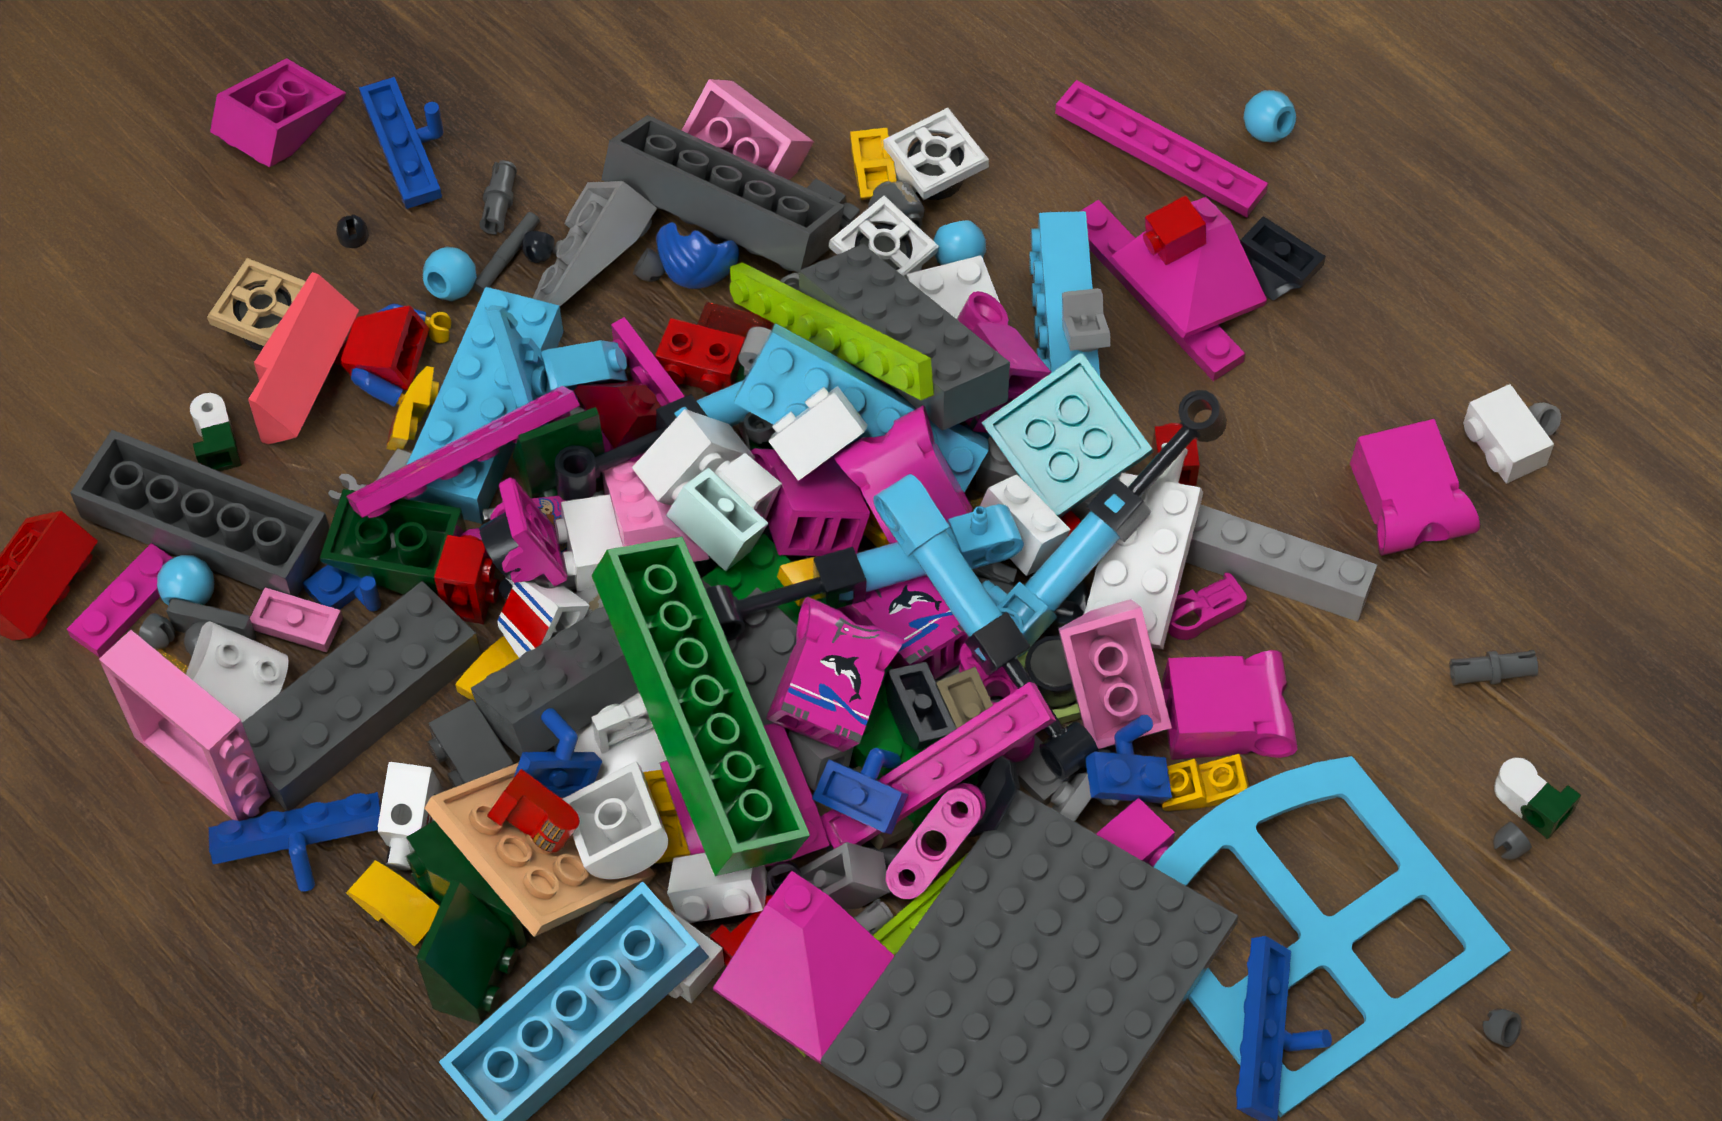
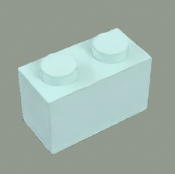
(716, 519)

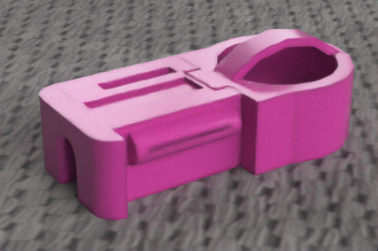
(1211, 605)

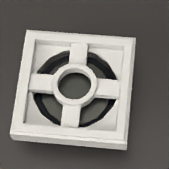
(935, 162)
(887, 241)

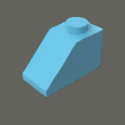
(585, 364)

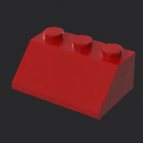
(38, 570)

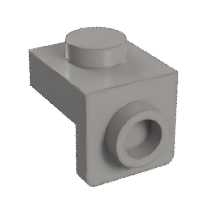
(1084, 320)
(1074, 796)

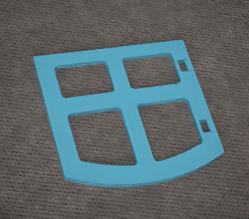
(1328, 940)

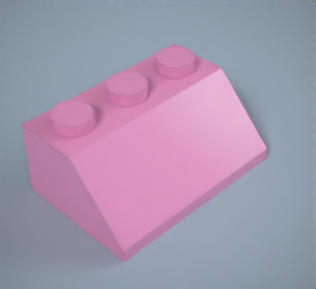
(747, 128)
(638, 513)
(1113, 671)

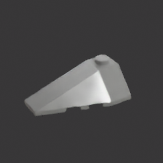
(601, 227)

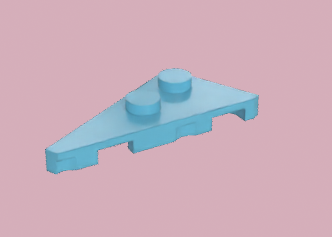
(520, 358)

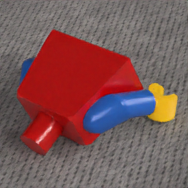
(387, 349)

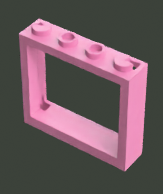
(185, 727)

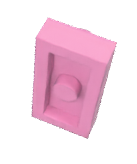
(296, 619)

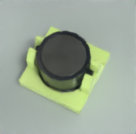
(1049, 671)

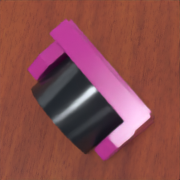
(522, 538)

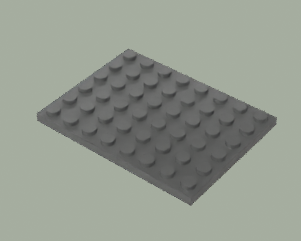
(1031, 980)

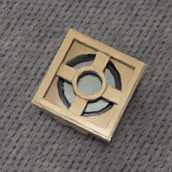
(256, 310)

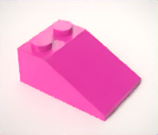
(274, 111)

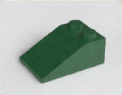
(537, 449)
(393, 547)
(438, 861)
(465, 956)

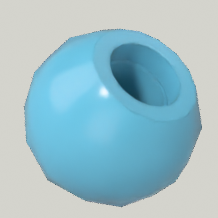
(1269, 116)
(959, 242)
(449, 273)
(185, 579)

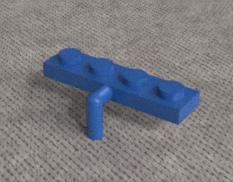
(402, 141)
(294, 831)
(1265, 1030)

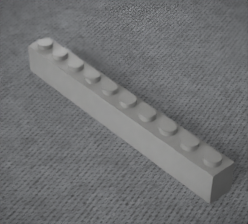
(1250, 553)

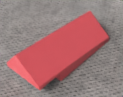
(299, 359)

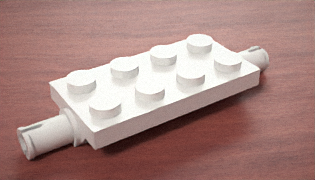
(1154, 556)

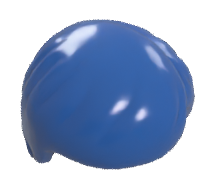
(694, 259)

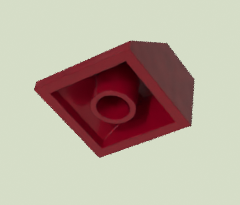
(623, 408)

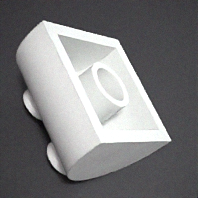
(236, 669)
(618, 825)

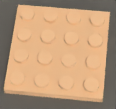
(534, 883)

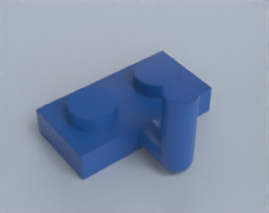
(338, 588)
(564, 769)
(1129, 775)
(861, 793)

